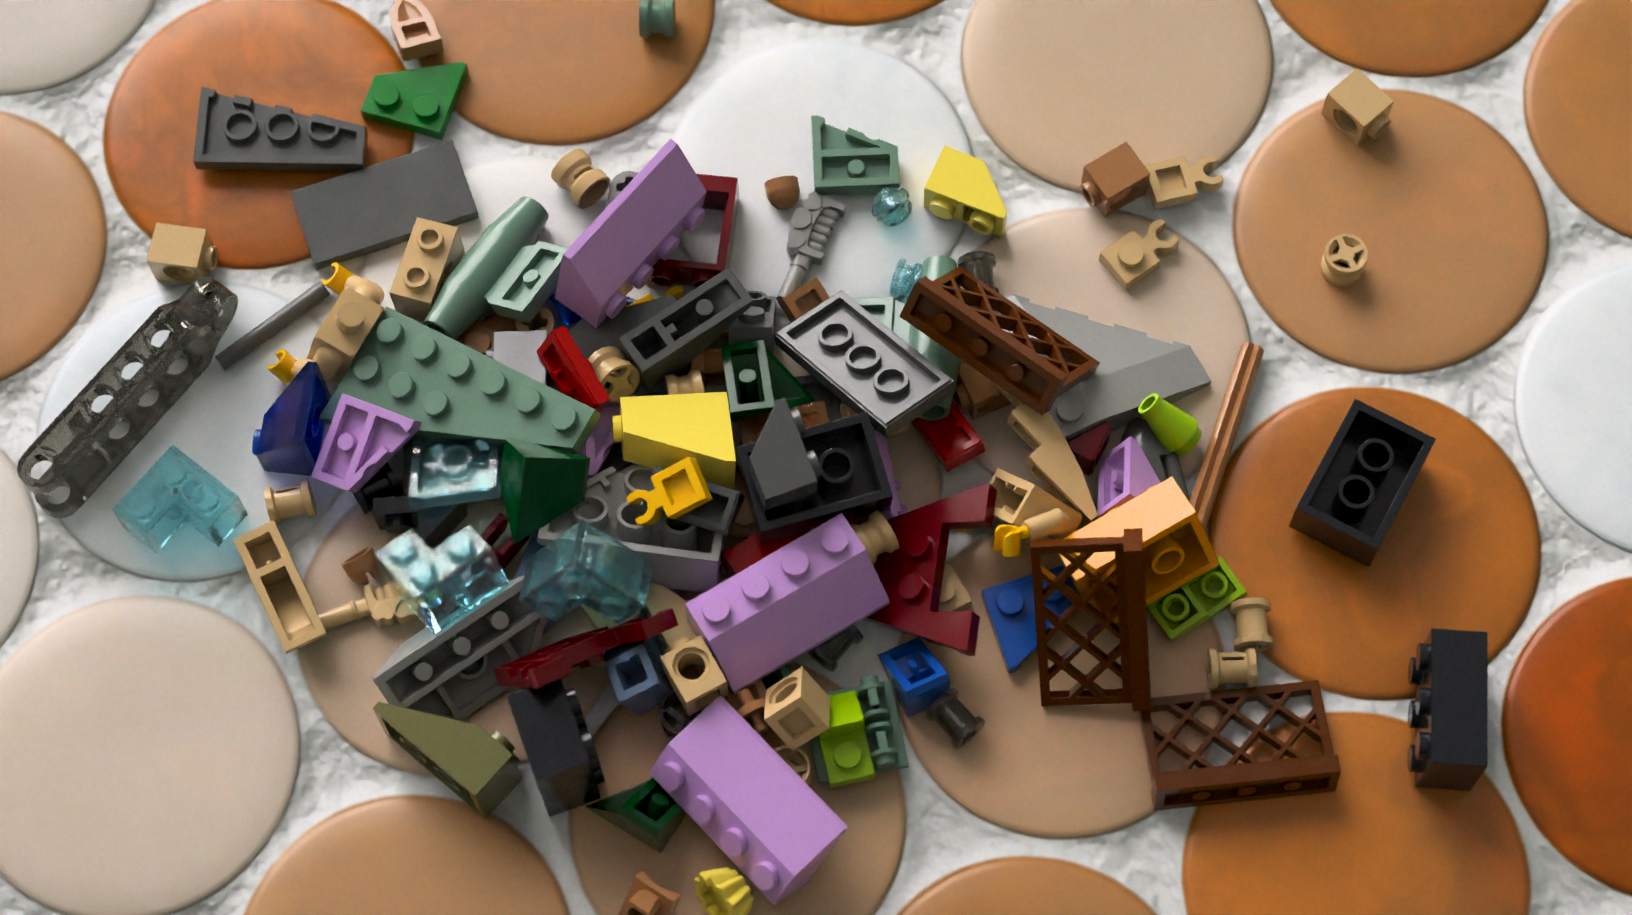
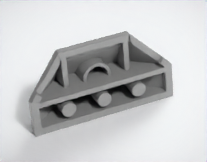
(454, 668)

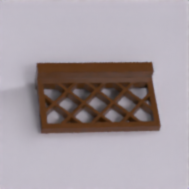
(978, 339)
(1132, 620)
(1252, 778)

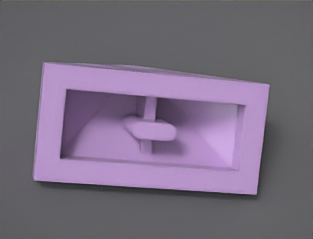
(1123, 476)

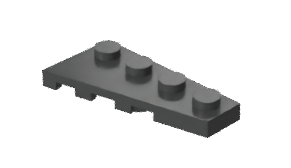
(260, 137)

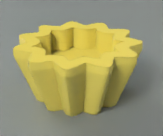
(723, 892)

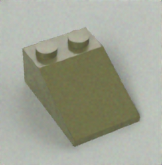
(458, 753)

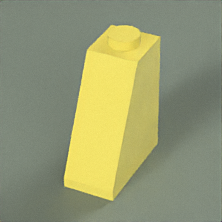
(676, 426)

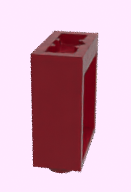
(720, 195)

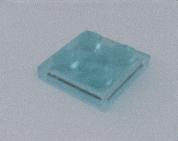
(453, 471)

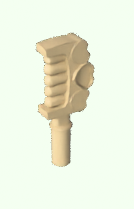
(382, 604)

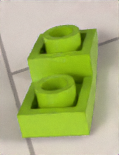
(1197, 600)

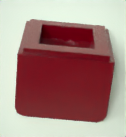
(1090, 446)

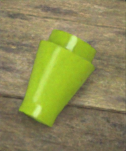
(1172, 426)

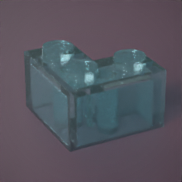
(177, 493)
(586, 570)
(443, 580)

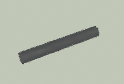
(272, 325)

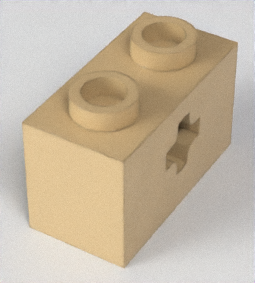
(425, 265)

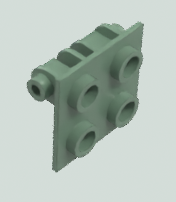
(881, 727)

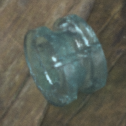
(904, 278)

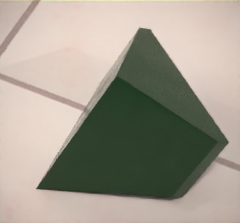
(758, 380)
(539, 484)
(643, 812)

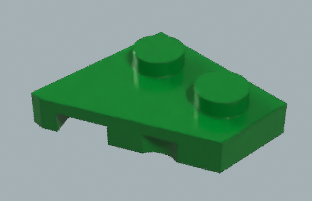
(416, 98)

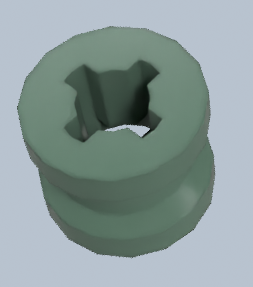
(657, 17)

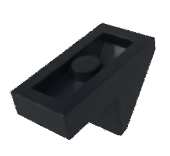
(433, 523)

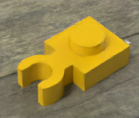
(675, 492)

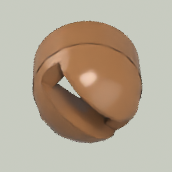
(782, 191)
(360, 564)

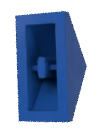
(914, 675)

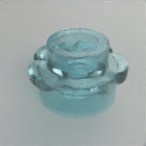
(891, 206)

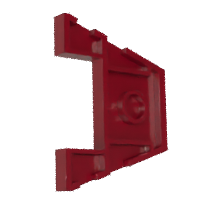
(916, 570)
(579, 650)

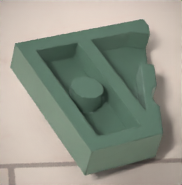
(851, 161)

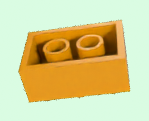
(1172, 543)

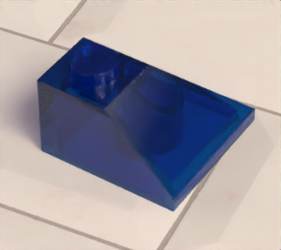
(292, 427)

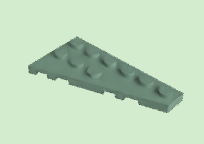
(458, 390)

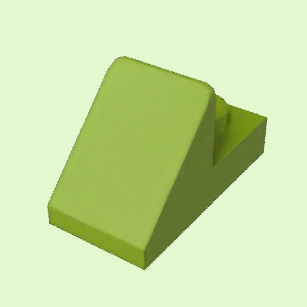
(845, 742)

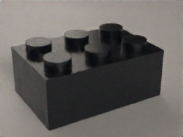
(850, 481)
(1361, 482)
(1449, 710)
(557, 746)

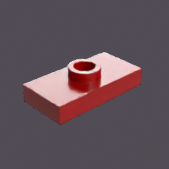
(571, 370)
(951, 438)

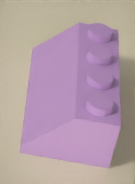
(631, 236)
(787, 603)
(748, 800)

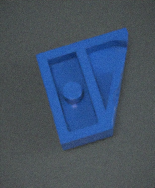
(1013, 615)

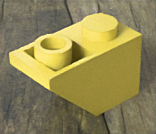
(965, 191)

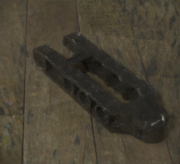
(79, 437)

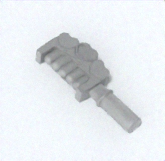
(808, 235)

